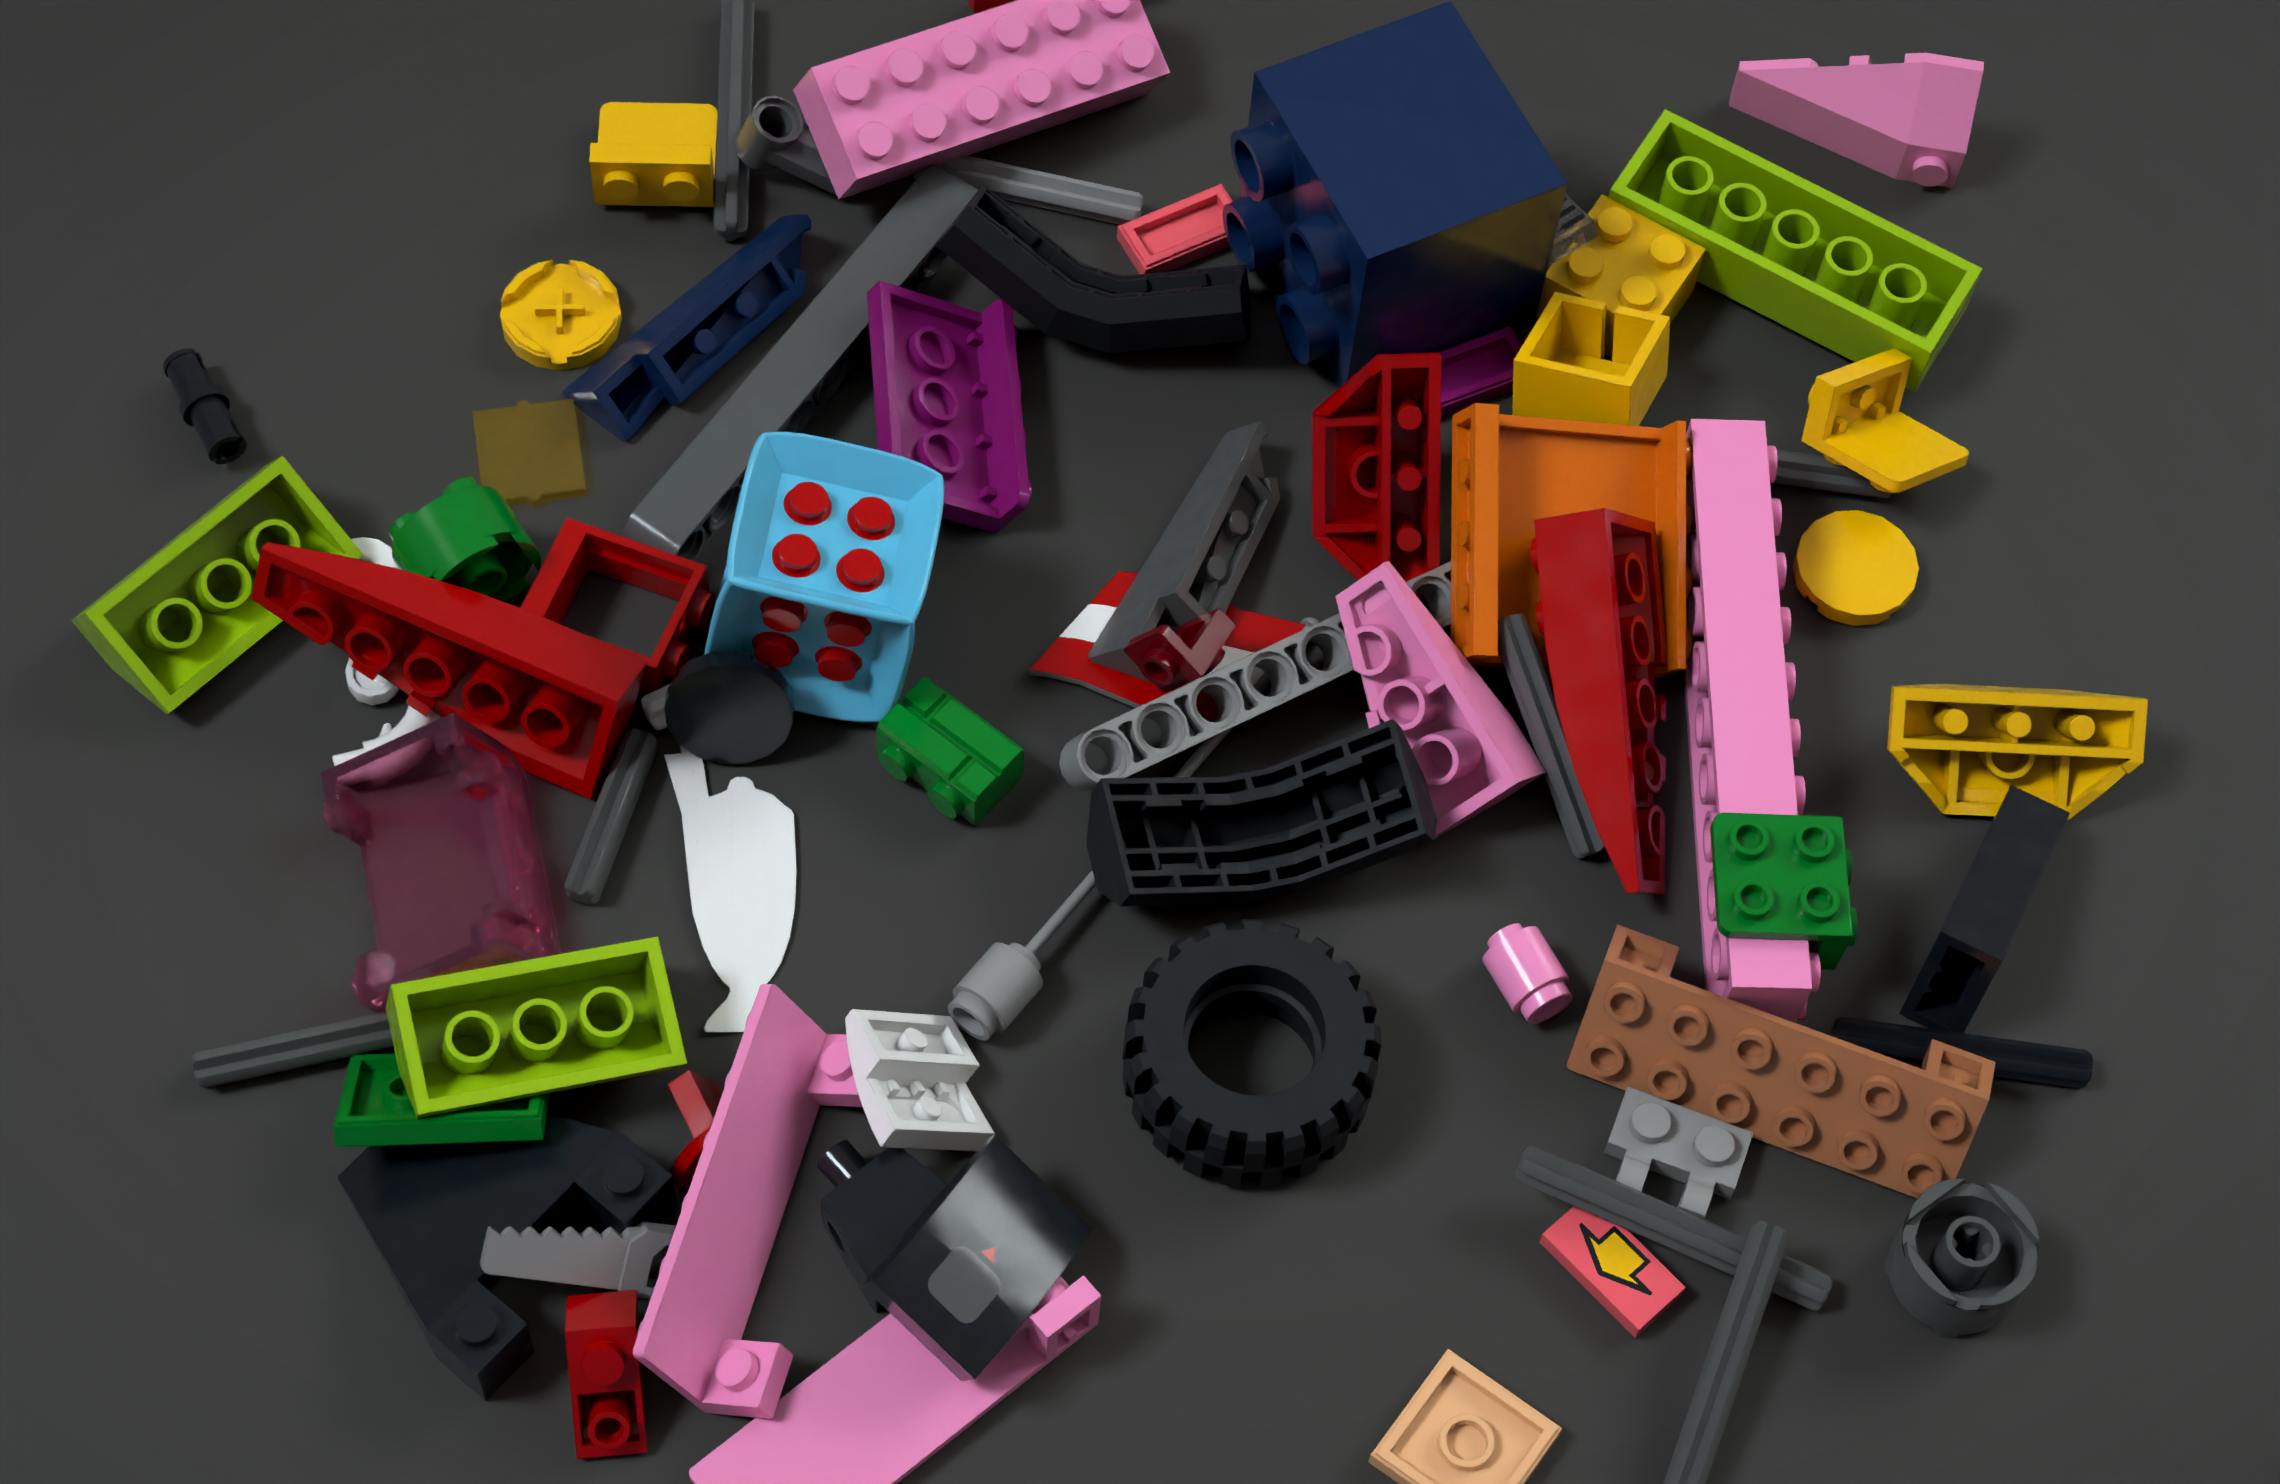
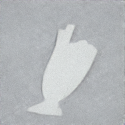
(738, 880)

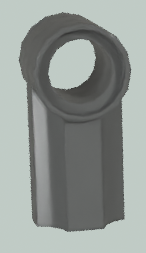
(789, 146)

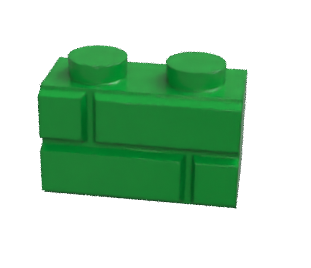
(948, 752)

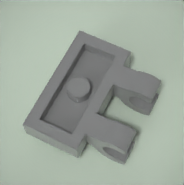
(1677, 1145)

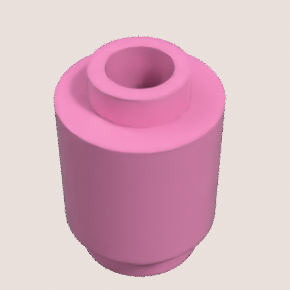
(1527, 973)

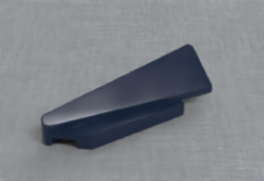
(696, 331)

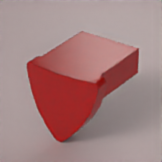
(698, 1103)

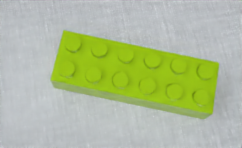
(1798, 247)

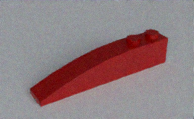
(1602, 652)
(500, 667)

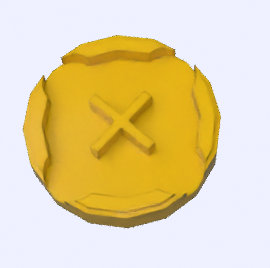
(560, 314)
(1855, 567)

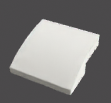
(914, 1080)

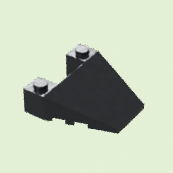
(432, 1213)

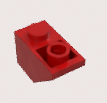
(605, 1374)

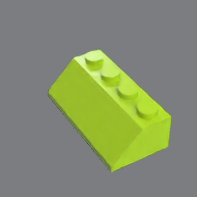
(191, 601)
(534, 1027)

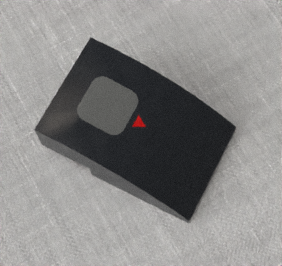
(978, 1259)

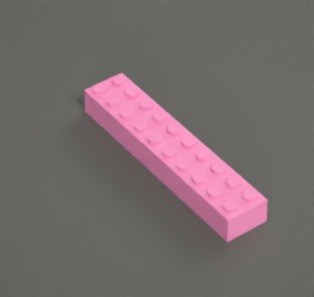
(1740, 693)

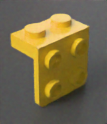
(655, 154)
(1860, 426)

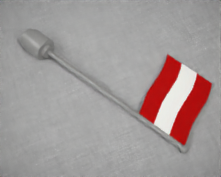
(1009, 974)

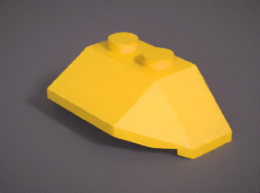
(1979, 740)

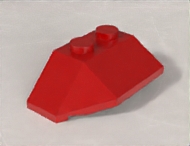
(1380, 467)

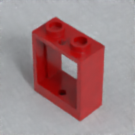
(586, 548)

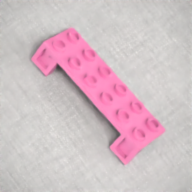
(735, 1211)
(891, 1402)

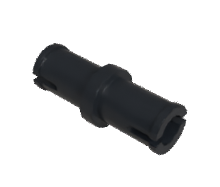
(204, 406)

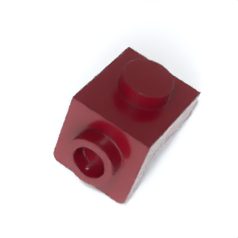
(1184, 655)

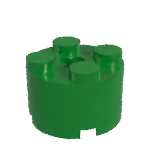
(467, 541)

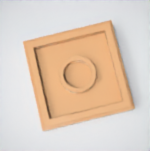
(1464, 1432)

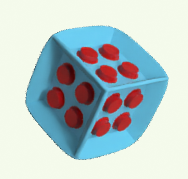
(829, 570)

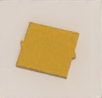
(530, 451)

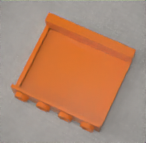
(1539, 468)

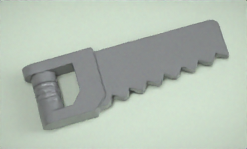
(581, 1259)

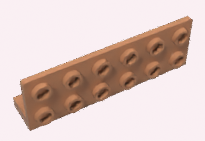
(1777, 1076)

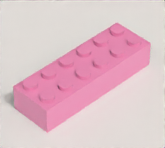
(975, 85)

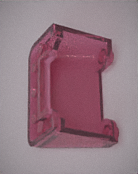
(443, 855)

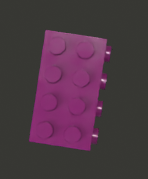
(952, 399)

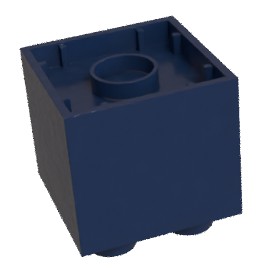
(1393, 195)

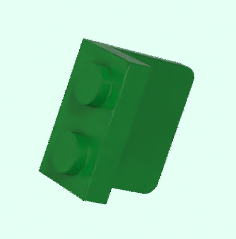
(1784, 881)

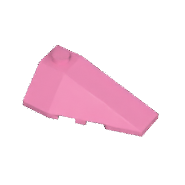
(1890, 117)
(1446, 710)

